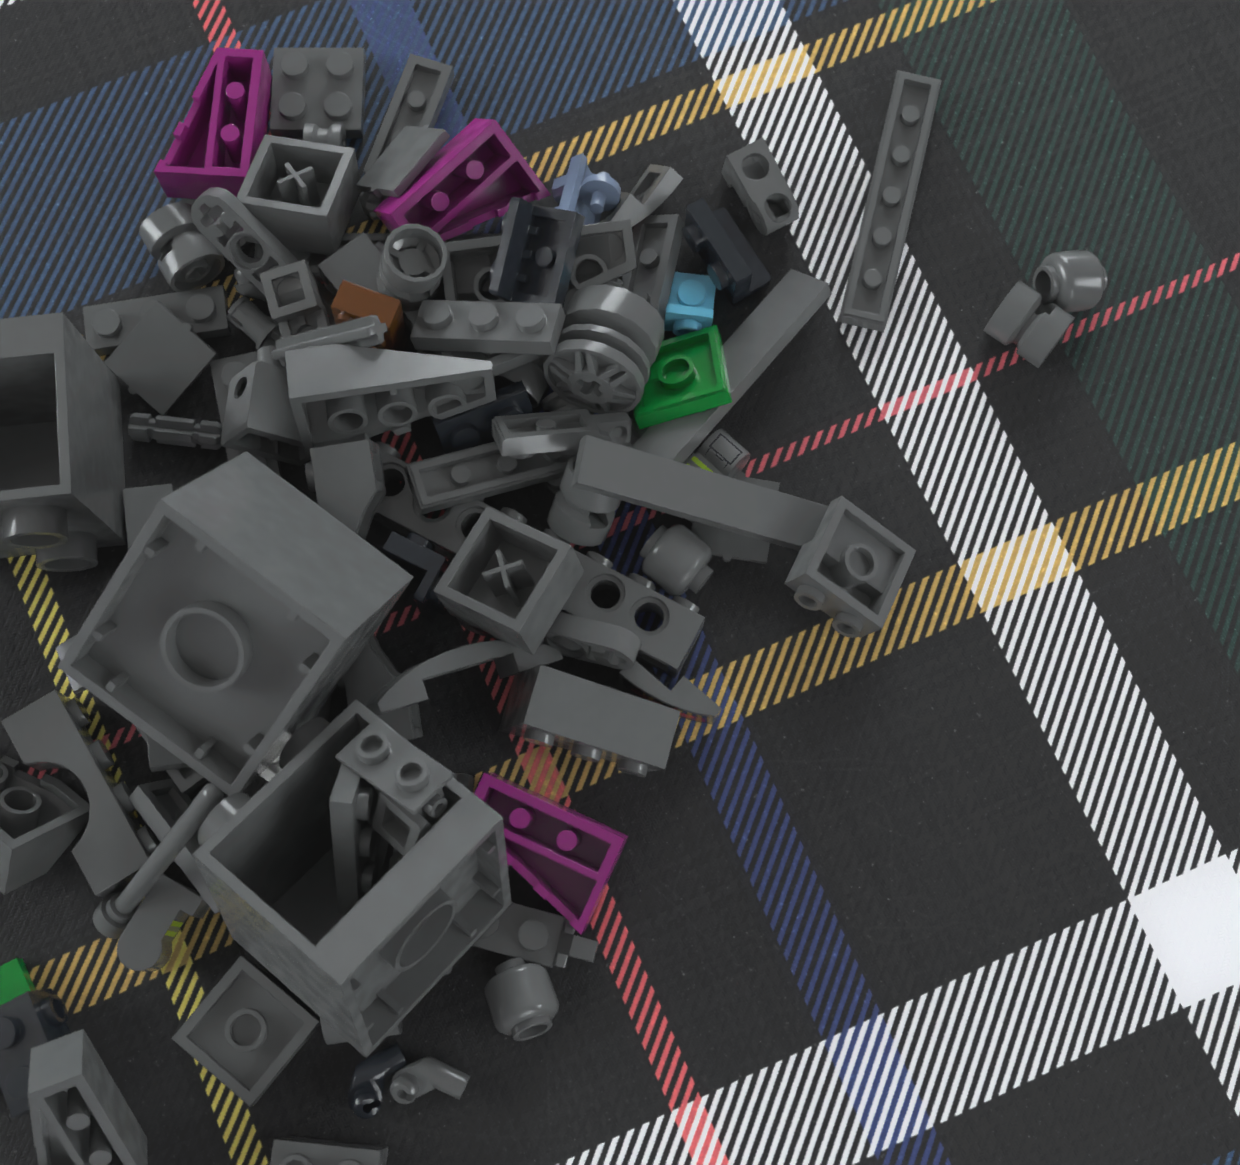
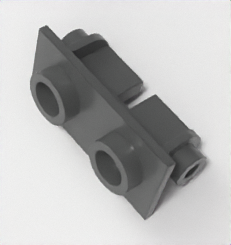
(398, 769)

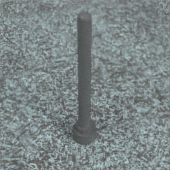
(119, 907)

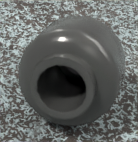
(1070, 280)
(676, 560)
(521, 999)

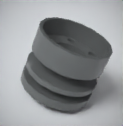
(605, 349)

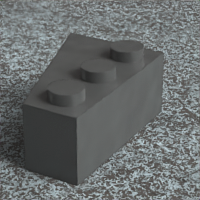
(589, 720)
(79, 1109)

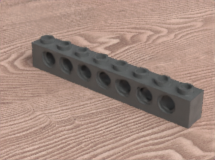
(663, 648)

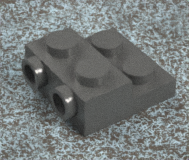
(850, 570)

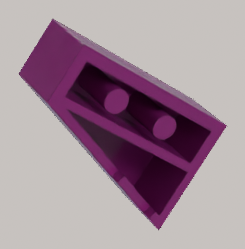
(221, 127)
(465, 183)
(554, 847)

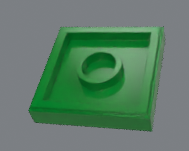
(685, 378)

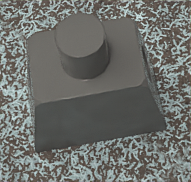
(260, 412)

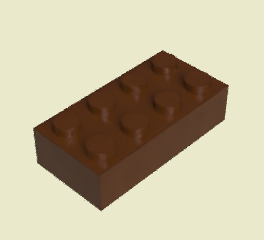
(357, 301)

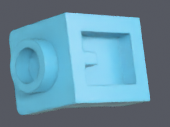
(689, 303)

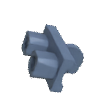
(585, 191)

